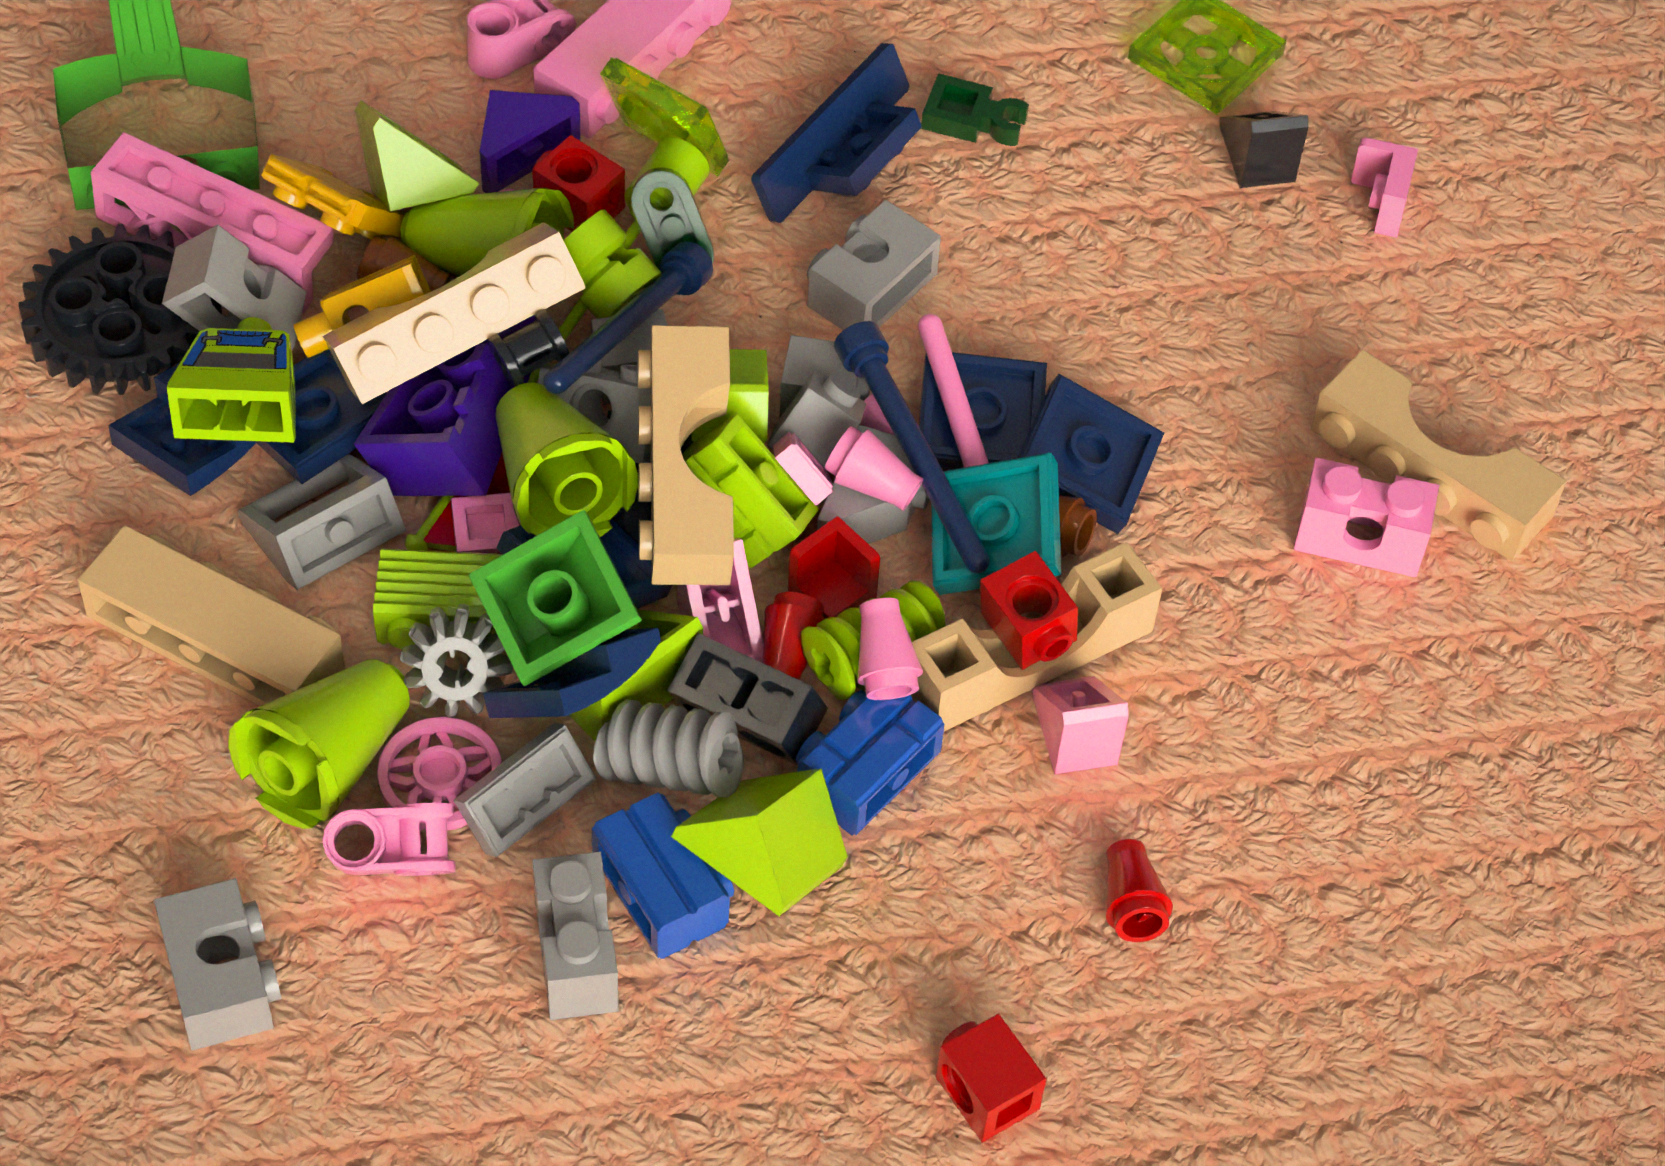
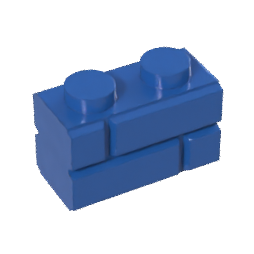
(872, 754)
(660, 880)

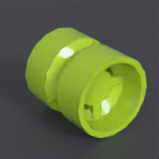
(607, 266)

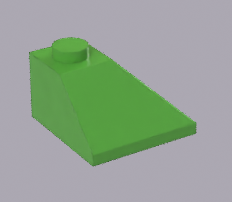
(554, 597)

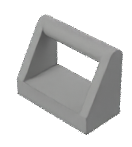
(329, 529)

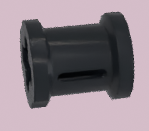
(528, 348)

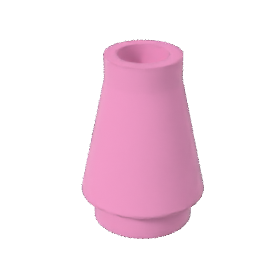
(872, 469)
(886, 653)

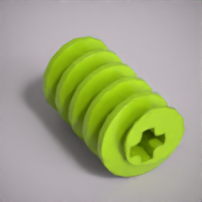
(835, 642)

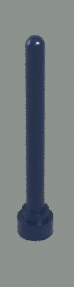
(682, 273)
(865, 353)

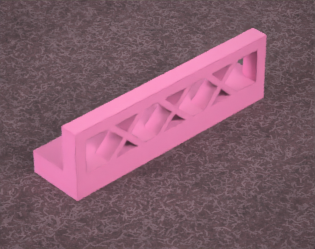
(175, 191)

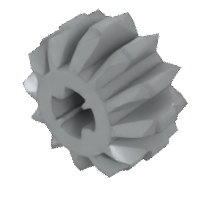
(430, 656)

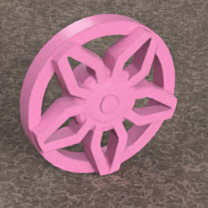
(437, 770)

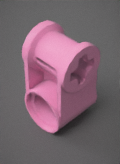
(512, 33)
(396, 840)

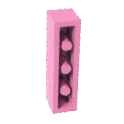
(636, 32)

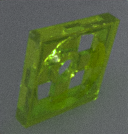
(1233, 26)
(663, 112)

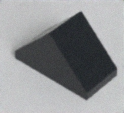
(1265, 146)

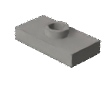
(525, 789)

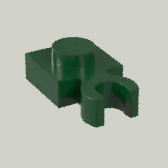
(966, 108)

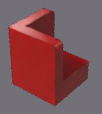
(834, 568)

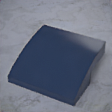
(185, 463)
(578, 681)

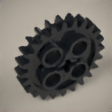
(104, 311)

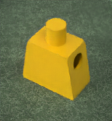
(380, 289)

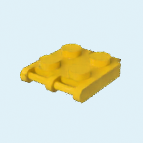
(342, 205)

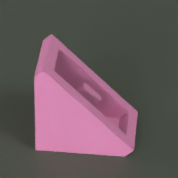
(727, 610)
(1081, 723)

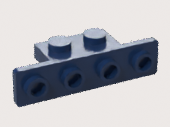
(842, 139)

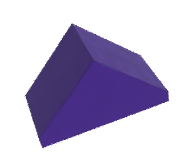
(520, 131)

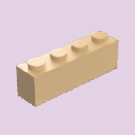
(207, 619)

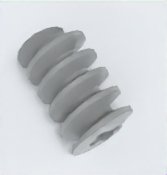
(670, 749)

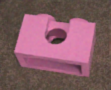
(1341, 496)

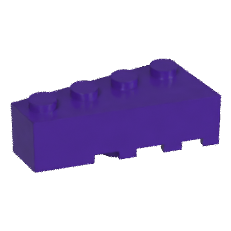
(441, 427)

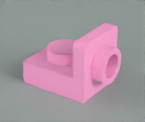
(1389, 172)

